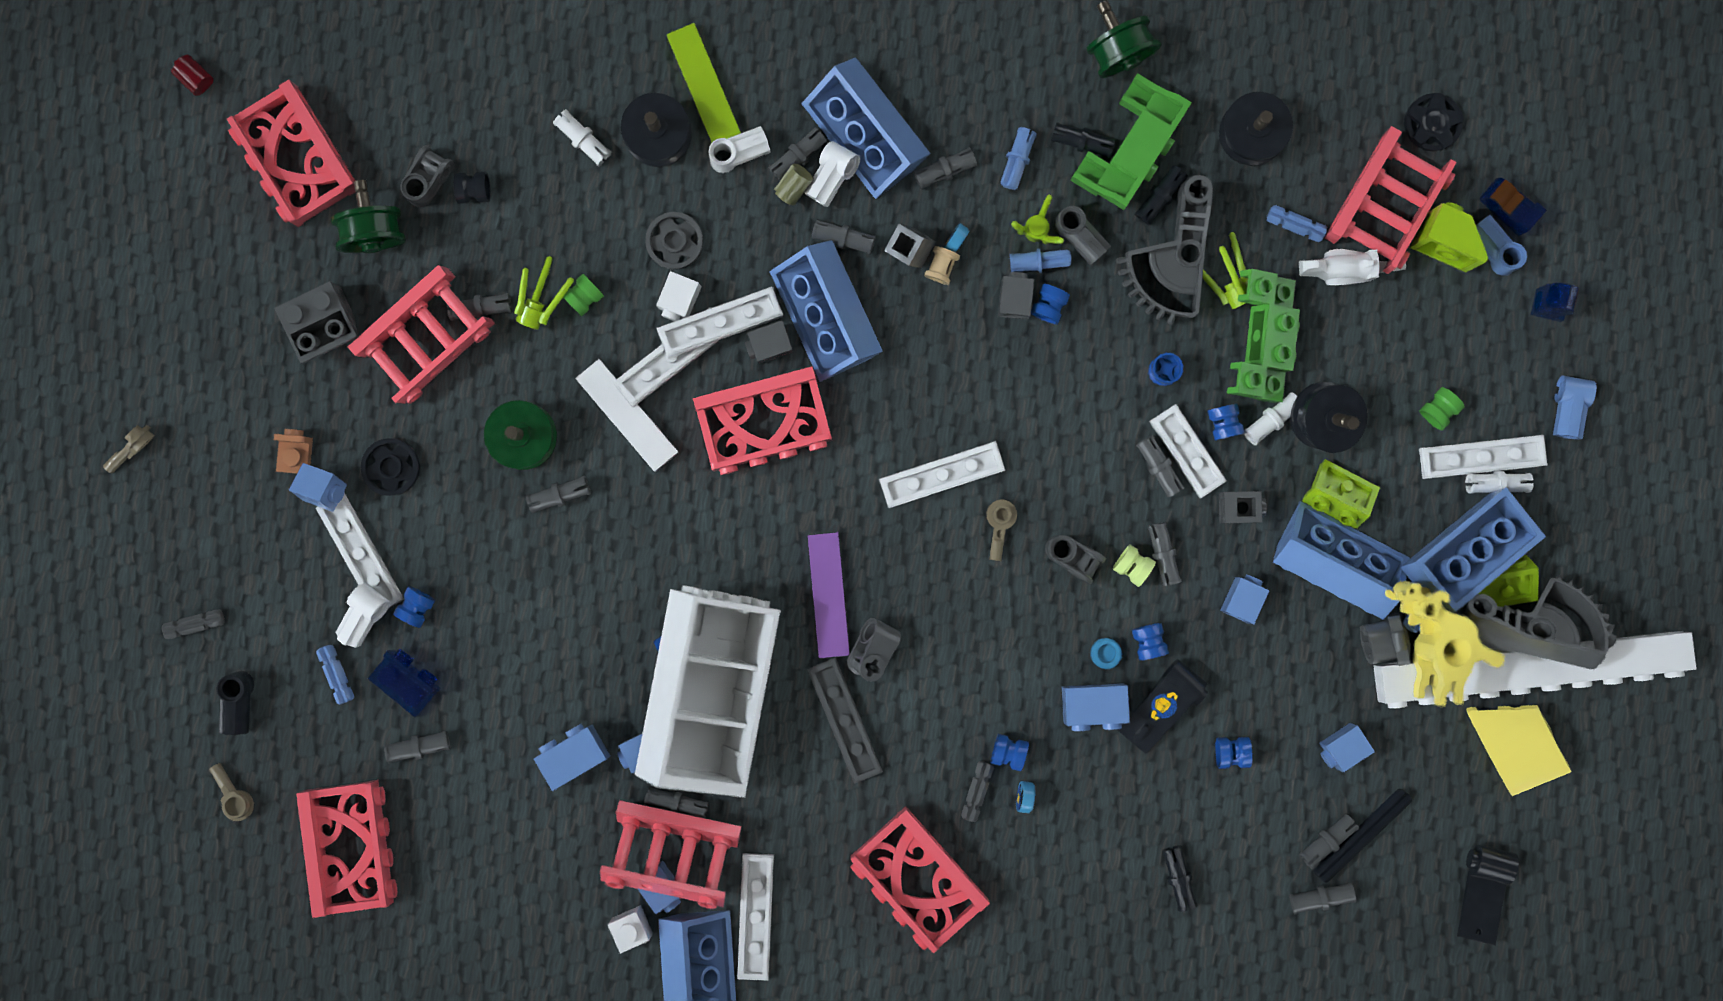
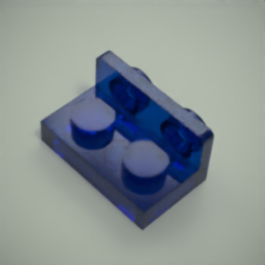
(404, 682)

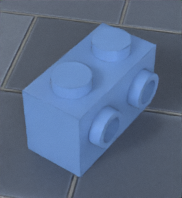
(1095, 706)
(571, 757)

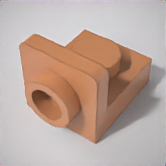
(292, 450)

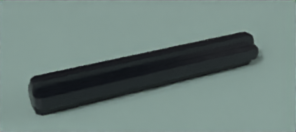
(1367, 832)

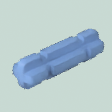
(1296, 223)
(335, 674)

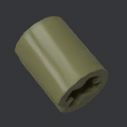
(793, 184)

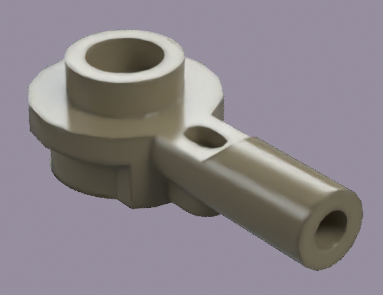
(137, 440)
(1000, 516)
(235, 803)

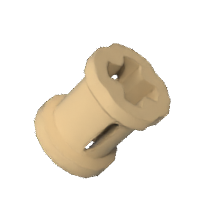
(942, 265)

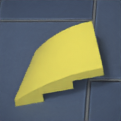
(1520, 746)

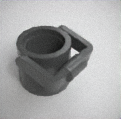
(1386, 641)

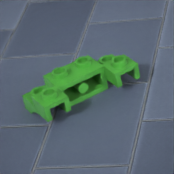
(1151, 135)
(1270, 337)

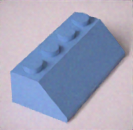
(863, 120)
(825, 310)
(1475, 549)
(1340, 560)
(697, 957)

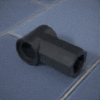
(234, 706)

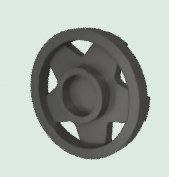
(674, 240)

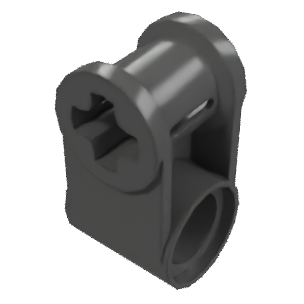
(426, 174)
(1079, 560)
(874, 647)

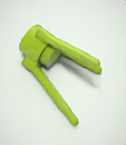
(1037, 226)
(1239, 285)
(532, 313)

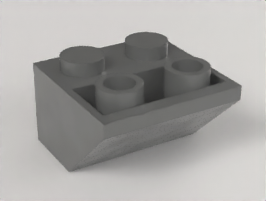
(318, 321)

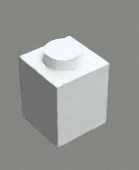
(678, 297)
(630, 929)

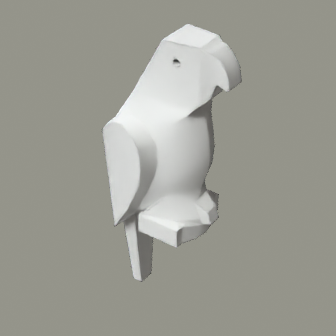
(1345, 267)

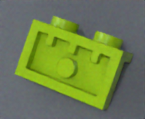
(1341, 494)
(1515, 584)

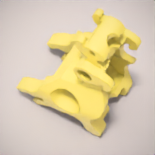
(1446, 643)

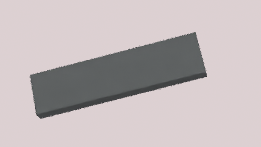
(845, 720)

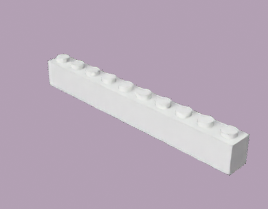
(1629, 657)

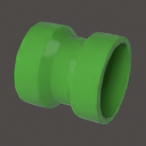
(583, 295)
(1442, 408)

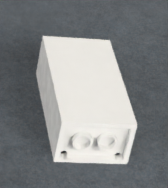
(707, 692)

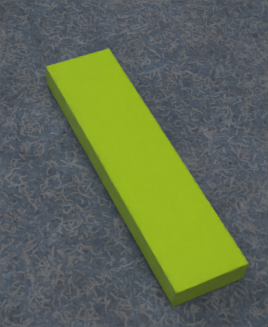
(703, 83)

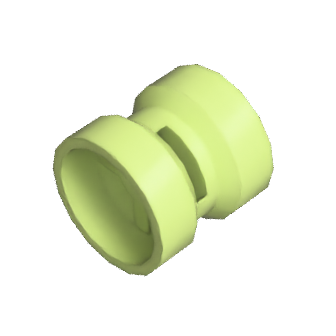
(1141, 566)

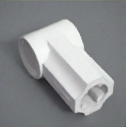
(741, 147)
(835, 166)
(365, 609)

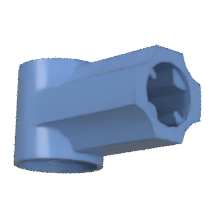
(1498, 242)
(1573, 401)

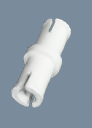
(582, 137)
(1271, 420)
(1497, 481)

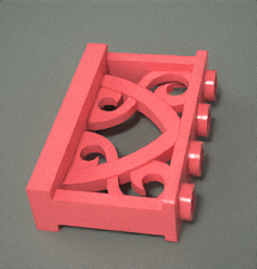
(294, 112)
(725, 400)
(320, 883)
(961, 888)

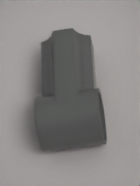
(1083, 237)

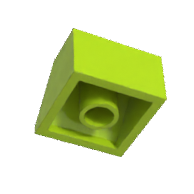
(1450, 238)

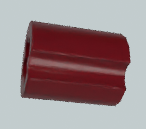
(192, 75)

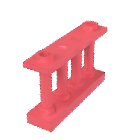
(1373, 175)
(392, 324)
(662, 825)

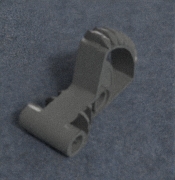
(1166, 258)
(1560, 640)

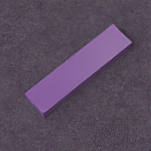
(828, 595)

